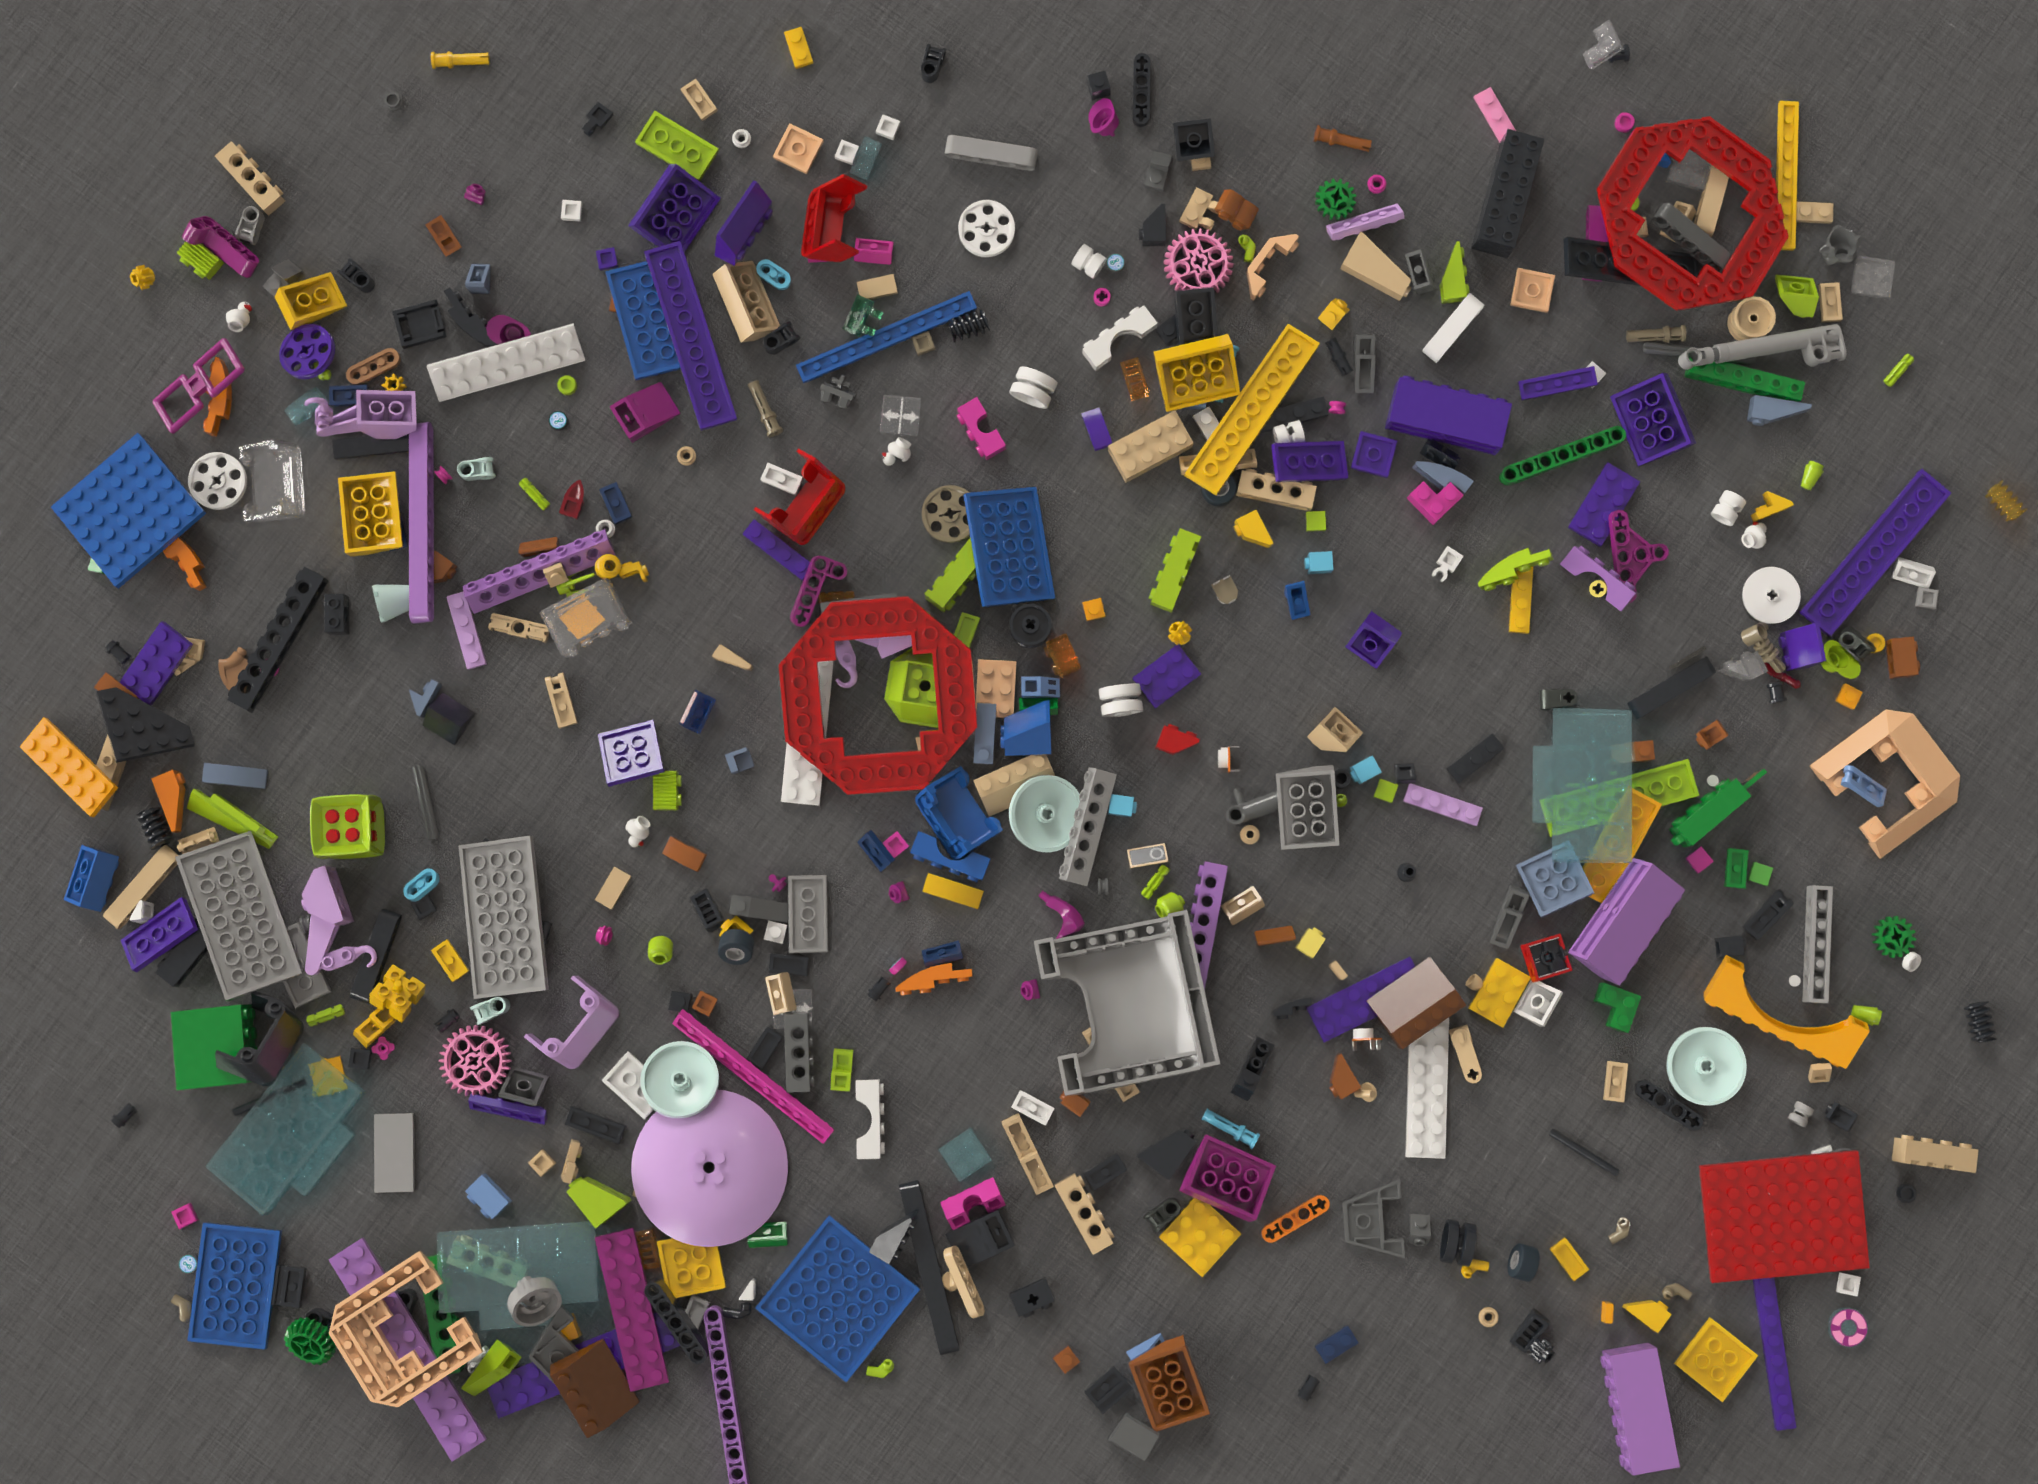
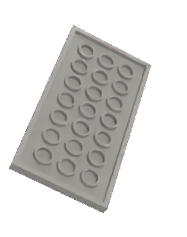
(238, 915)
(503, 917)

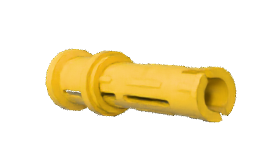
(450, 60)

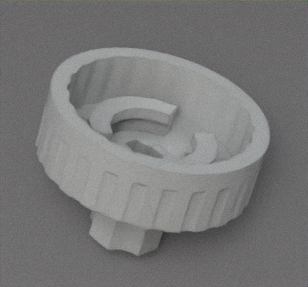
(540, 1297)

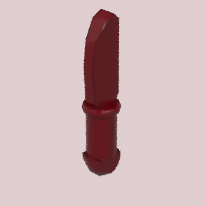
(1783, 677)

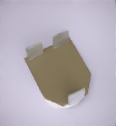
(1225, 590)

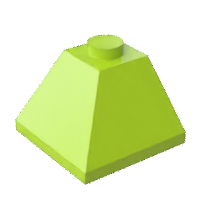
(1798, 294)

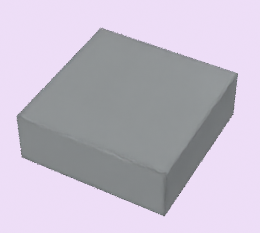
(1926, 598)

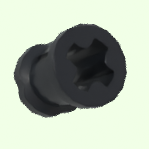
(1625, 55)
(1776, 692)

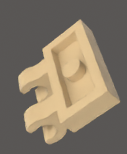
(1197, 208)

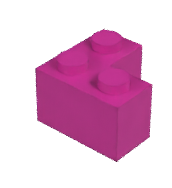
(1434, 505)

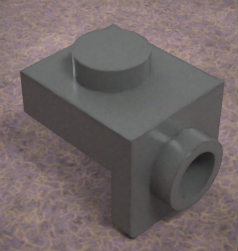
(1419, 1229)

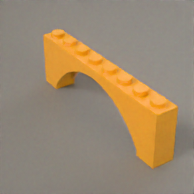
(1832, 1042)

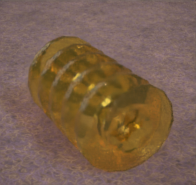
(2005, 501)

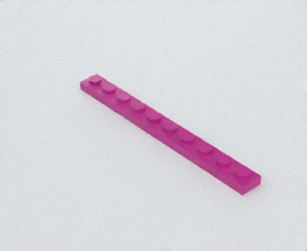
(753, 1076)

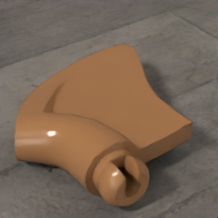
(231, 667)

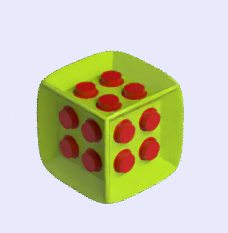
(347, 826)

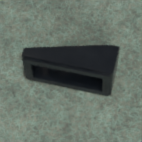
(717, 914)
(1529, 1320)

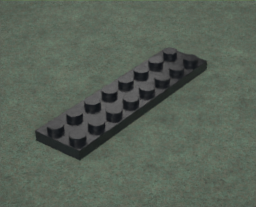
(1594, 261)

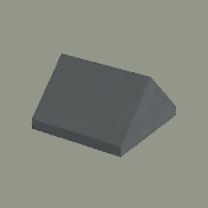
(524, 1086)
(1134, 1437)

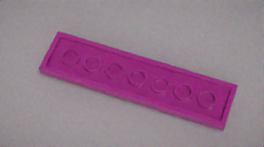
(631, 1309)

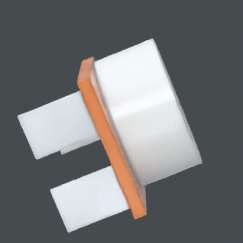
(1224, 758)
(1365, 1034)

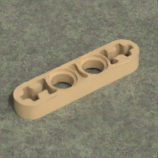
(964, 1281)

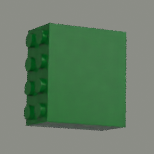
(203, 1032)

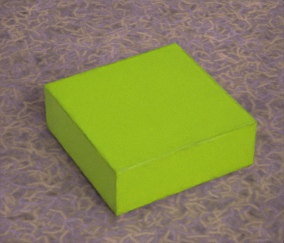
(1315, 521)
(1385, 791)

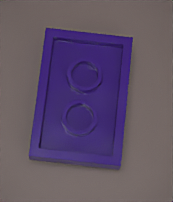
(1166, 676)

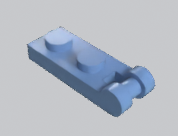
(1863, 785)

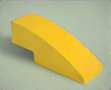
(952, 891)
(373, 1027)

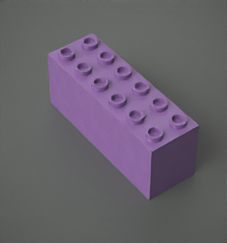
(1626, 921)
(1639, 1409)

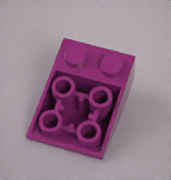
(644, 411)

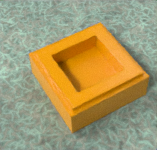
(1607, 1312)

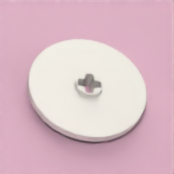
(1781, 584)

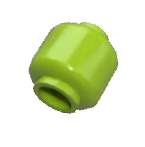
(1169, 904)
(660, 950)

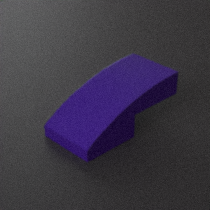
(1096, 429)

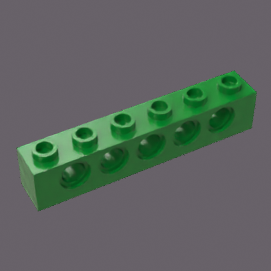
(1748, 380)
(437, 1324)

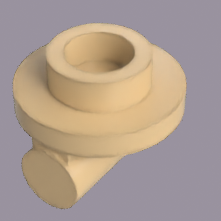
(1366, 1092)
(948, 1282)

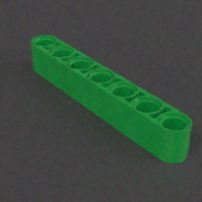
(1571, 454)

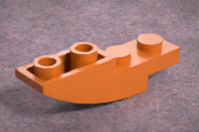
(219, 406)
(188, 562)
(925, 979)

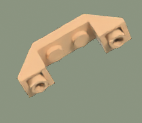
(1283, 244)

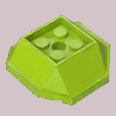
(904, 692)

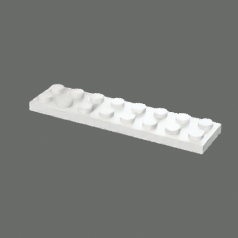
(506, 362)
(802, 779)
(1427, 1094)

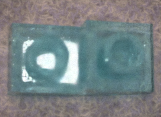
(865, 158)
(298, 411)

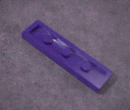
(1557, 383)
(777, 549)
(513, 1110)

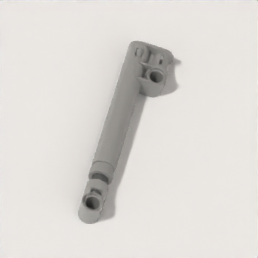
(1822, 341)

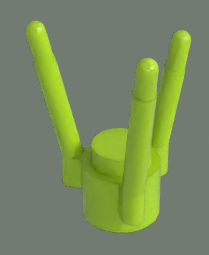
(566, 587)

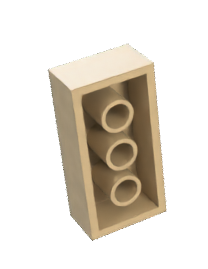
(1150, 446)

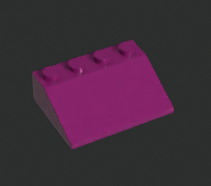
(1228, 1178)

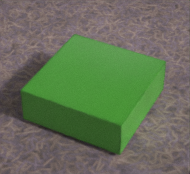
(1760, 874)

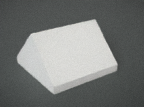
(1538, 1002)

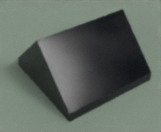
(447, 718)

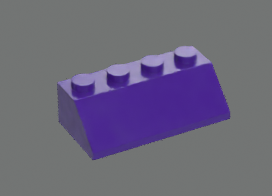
(743, 224)

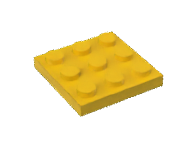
(1199, 1235)
(690, 1268)
(1716, 1359)

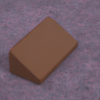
(538, 546)
(1274, 935)

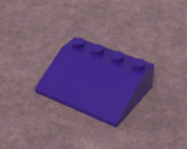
(674, 209)
(1653, 419)

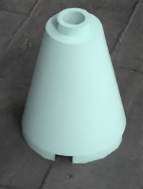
(391, 600)

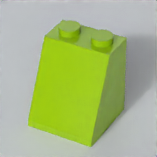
(596, 1200)

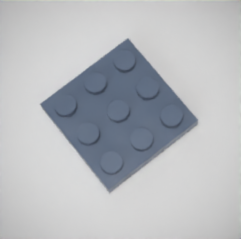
(1553, 883)

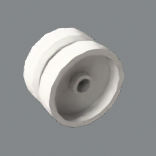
(1033, 387)
(1121, 700)

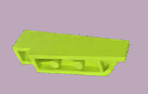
(229, 816)

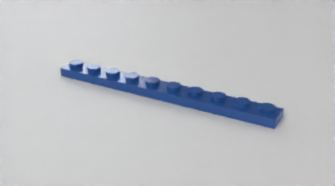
(886, 337)

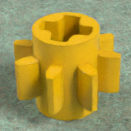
(142, 277)
(391, 380)
(1180, 633)

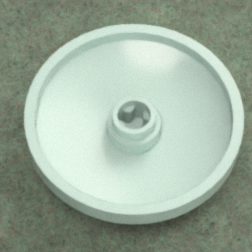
(1044, 812)
(1706, 1066)
(679, 1079)

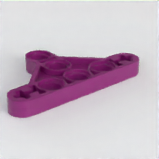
(1630, 546)

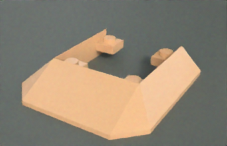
(1886, 735)
(368, 1351)

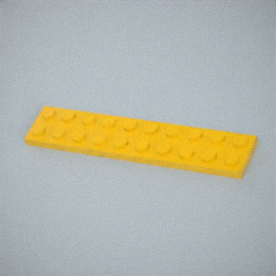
(1252, 409)

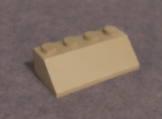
(746, 300)
(1000, 785)

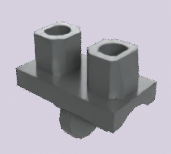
(829, 390)

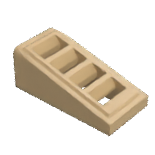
(725, 655)

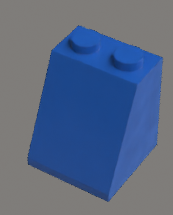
(1027, 731)

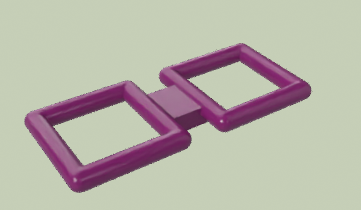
(198, 385)

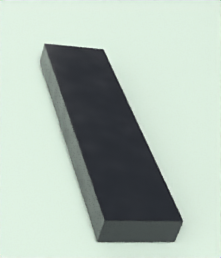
(368, 446)

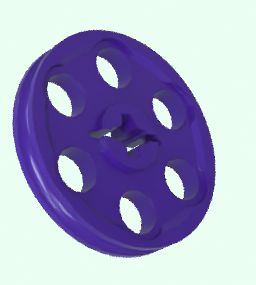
(314, 348)

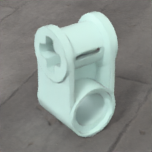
(480, 469)
(487, 1010)

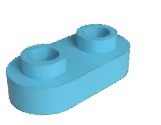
(773, 275)
(422, 884)

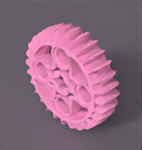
(1198, 255)
(455, 1046)

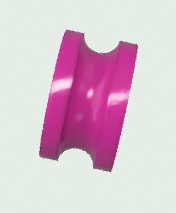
(1105, 301)
(1337, 407)
(443, 475)

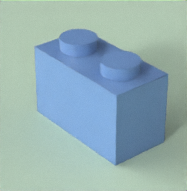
(488, 1196)

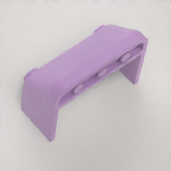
(586, 1035)

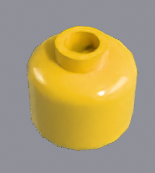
(611, 561)

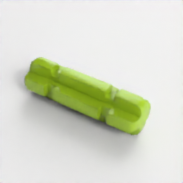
(1898, 370)
(536, 496)
(1155, 881)
(325, 1015)

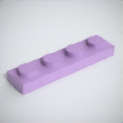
(1365, 222)
(466, 631)
(1442, 804)

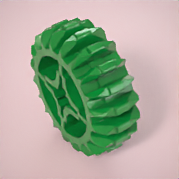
(310, 1341)

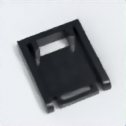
(423, 323)

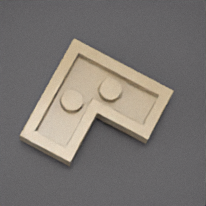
(570, 1169)

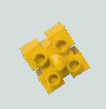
(397, 993)

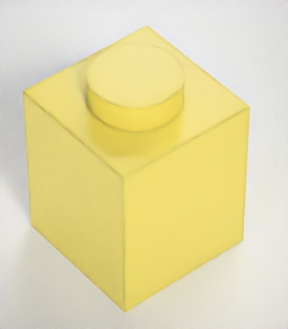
(1310, 942)

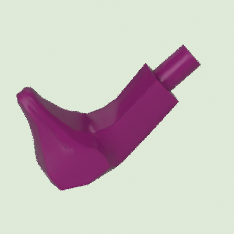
(1071, 917)

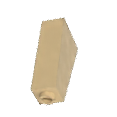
(1375, 268)

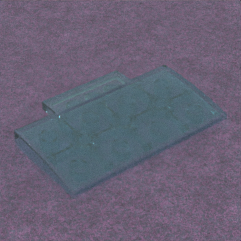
(1586, 785)
(289, 1135)
(486, 1264)

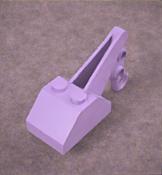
(375, 414)
(885, 646)
(328, 910)

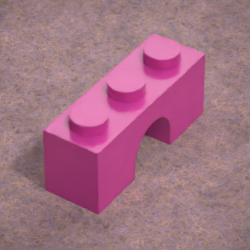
(988, 443)
(958, 1206)

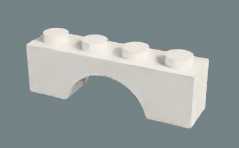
(1138, 324)
(870, 1144)

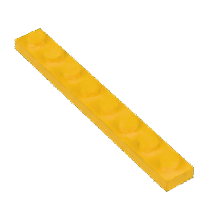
(1787, 167)

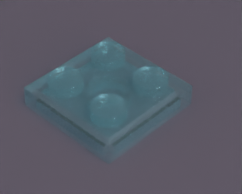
(965, 1154)

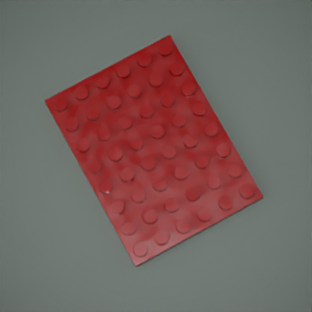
(1784, 1216)

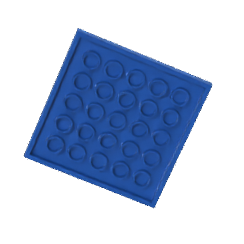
(128, 510)
(837, 1298)

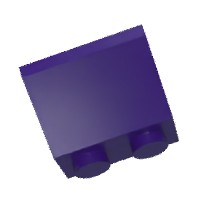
(1373, 640)

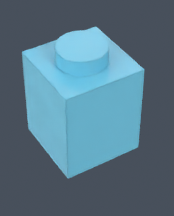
(1319, 562)
(1364, 770)
(1122, 805)

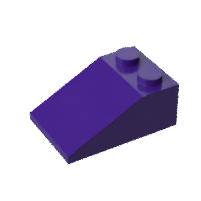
(1802, 647)

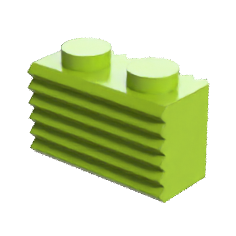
(203, 260)
(666, 791)

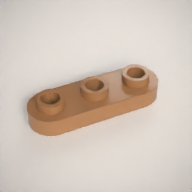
(364, 367)

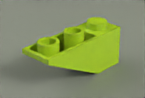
(1453, 281)
(493, 1367)

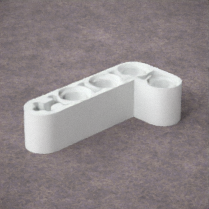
(1453, 327)

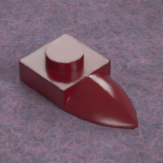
(573, 501)

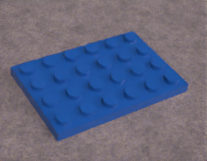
(642, 321)
(1009, 546)
(234, 1285)

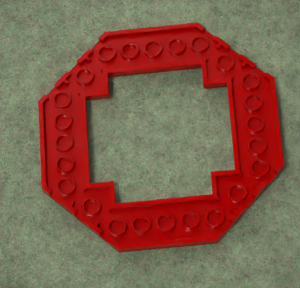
(1650, 266)
(952, 687)

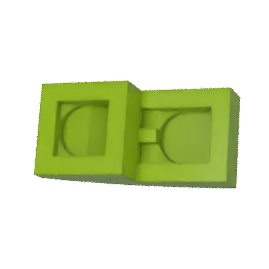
(841, 1070)

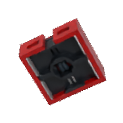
(1546, 958)

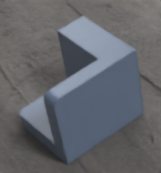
(739, 760)

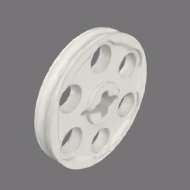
(982, 220)
(226, 481)

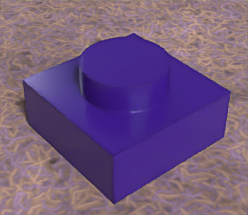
(607, 258)

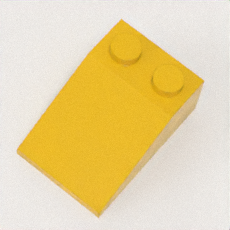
(309, 300)

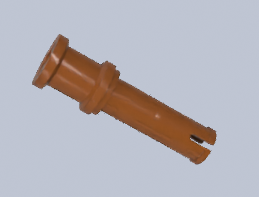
(1333, 137)

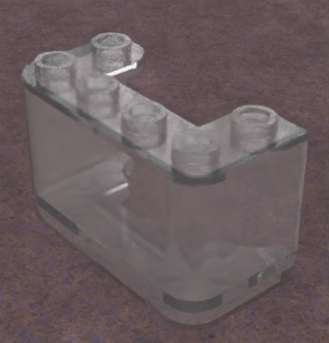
(585, 617)

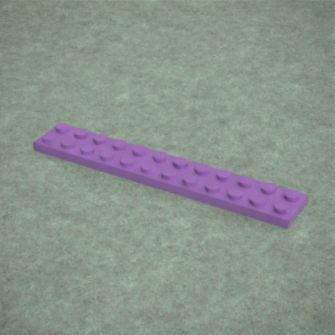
(440, 1402)

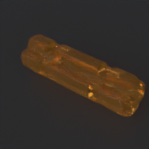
(835, 596)

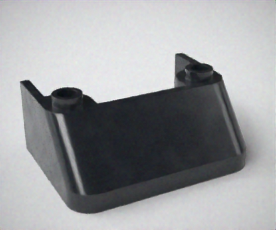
(267, 1062)

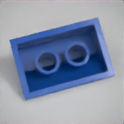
(91, 878)

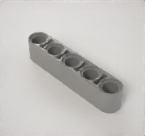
(991, 152)

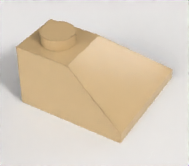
(1335, 732)

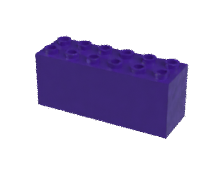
(1448, 415)

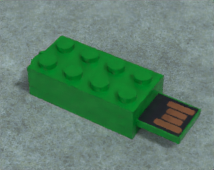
(1712, 810)

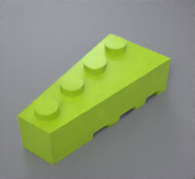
(1175, 570)
(954, 580)

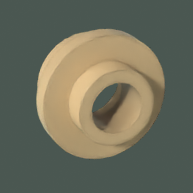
(682, 452)
(1245, 839)
(1494, 1317)

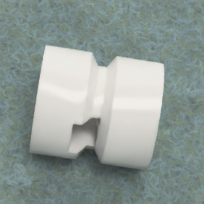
(1087, 260)
(1290, 433)
(1728, 508)

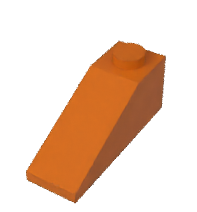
(171, 795)

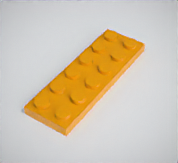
(68, 767)
(1605, 875)

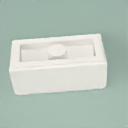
(1913, 572)

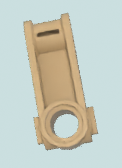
(1463, 1044)

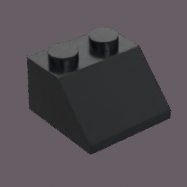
(1193, 139)

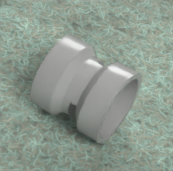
(1803, 1110)

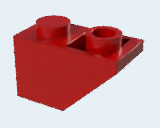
(1175, 741)

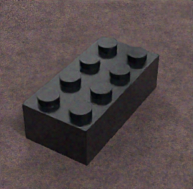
(1195, 314)

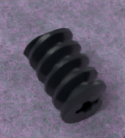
(969, 325)
(154, 827)
(1980, 1023)

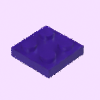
(1373, 454)

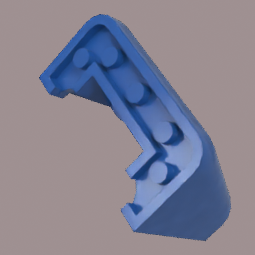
(956, 814)

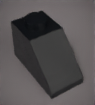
(1154, 228)

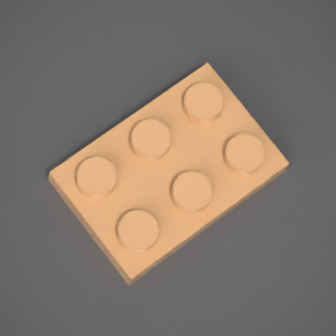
(997, 685)

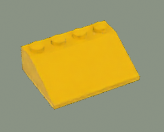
(1197, 372)
(370, 513)

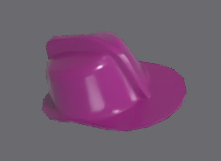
(1103, 118)
(505, 329)

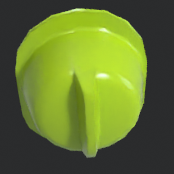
(1840, 660)

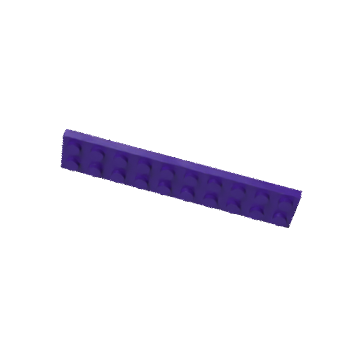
(690, 335)
(1875, 552)
(530, 1385)

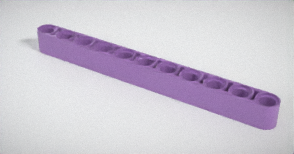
(421, 524)
(723, 1403)

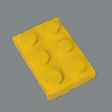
(1499, 992)

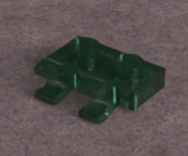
(858, 316)

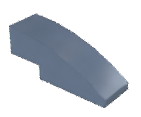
(1443, 475)
(234, 776)

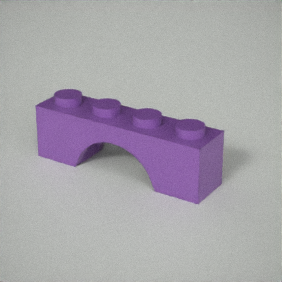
(1618, 592)

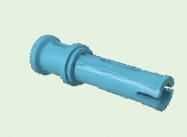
(1239, 1132)

